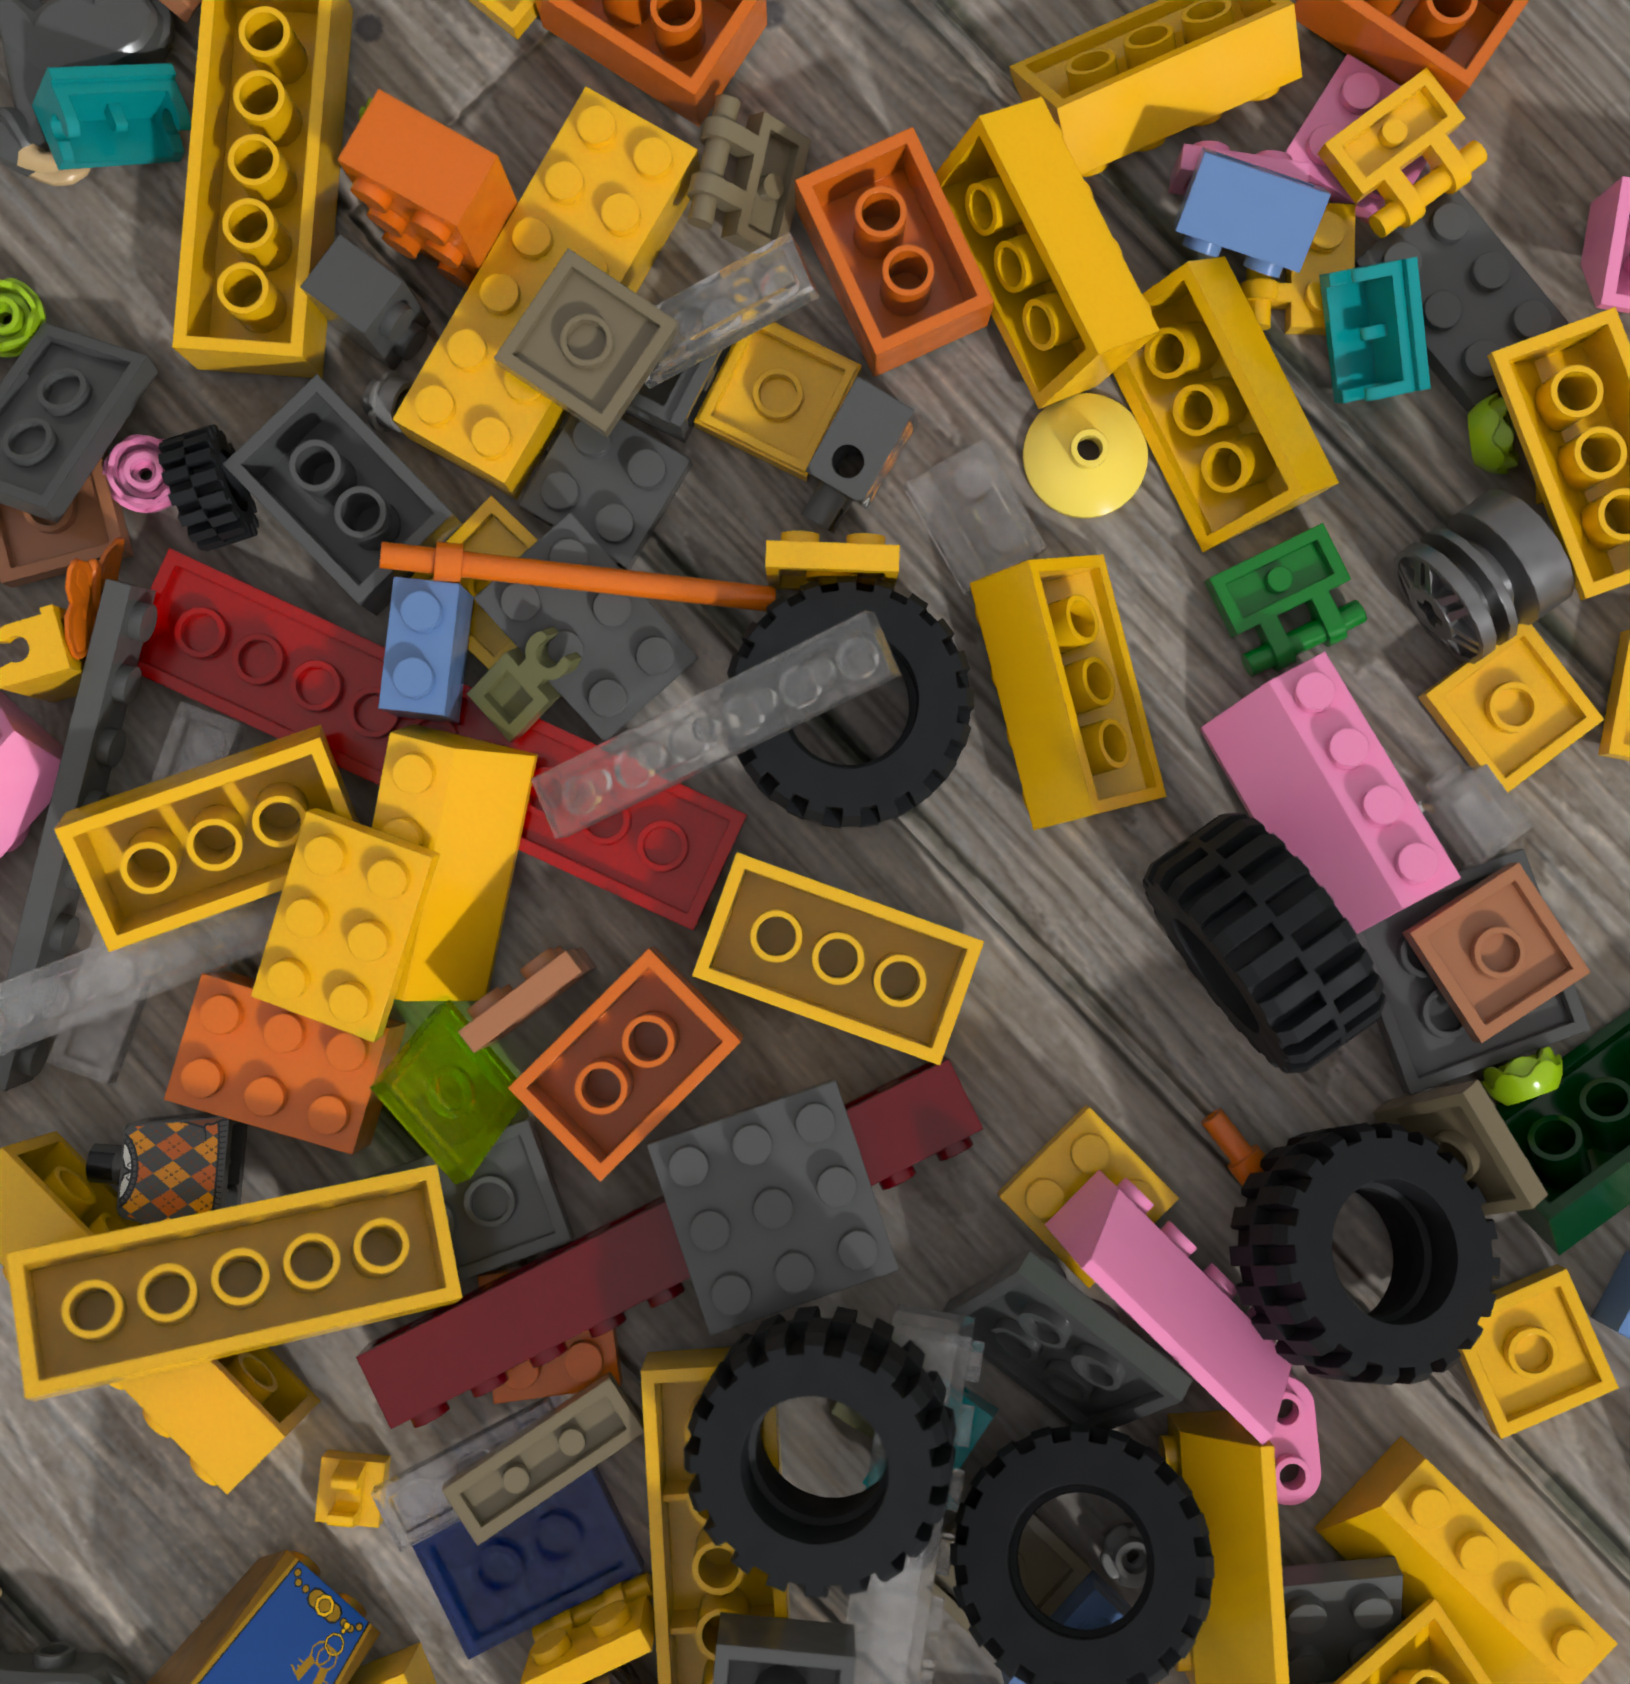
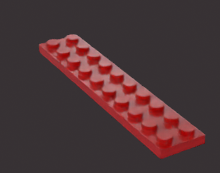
(300, 671)

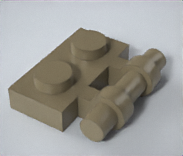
(763, 191)

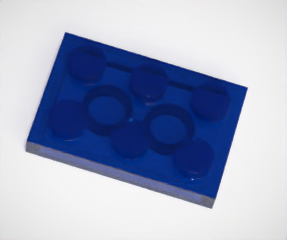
(532, 1567)

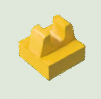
(347, 1486)

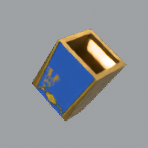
(275, 1630)

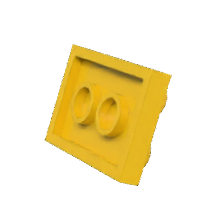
(344, 924)

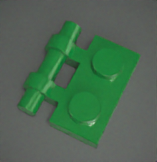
(1278, 581)

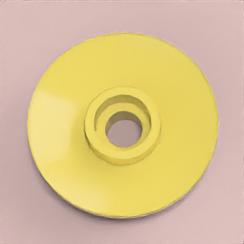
(1080, 485)

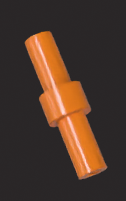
(1243, 1157)

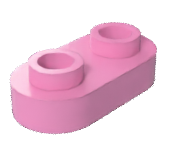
(1297, 1443)

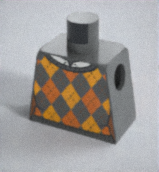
(865, 425)
(173, 1166)

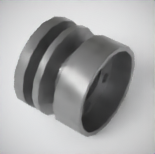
(1484, 575)

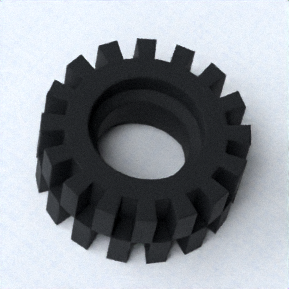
(205, 491)

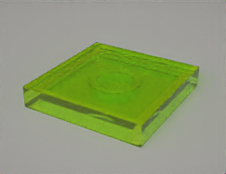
(447, 1094)

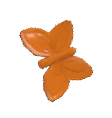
(84, 593)

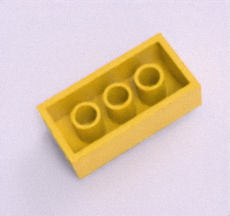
(1044, 253)
(199, 836)
(838, 958)

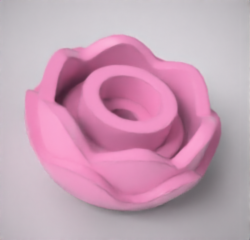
(124, 471)

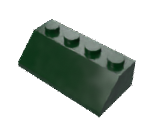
(1579, 1139)

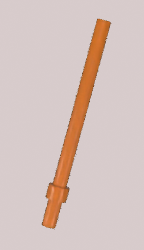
(450, 563)

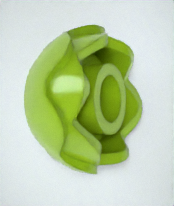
(26, 313)
(1492, 436)
(1524, 1077)

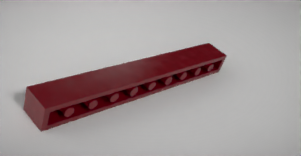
(624, 1264)

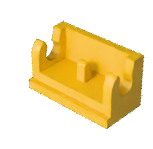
(49, 668)

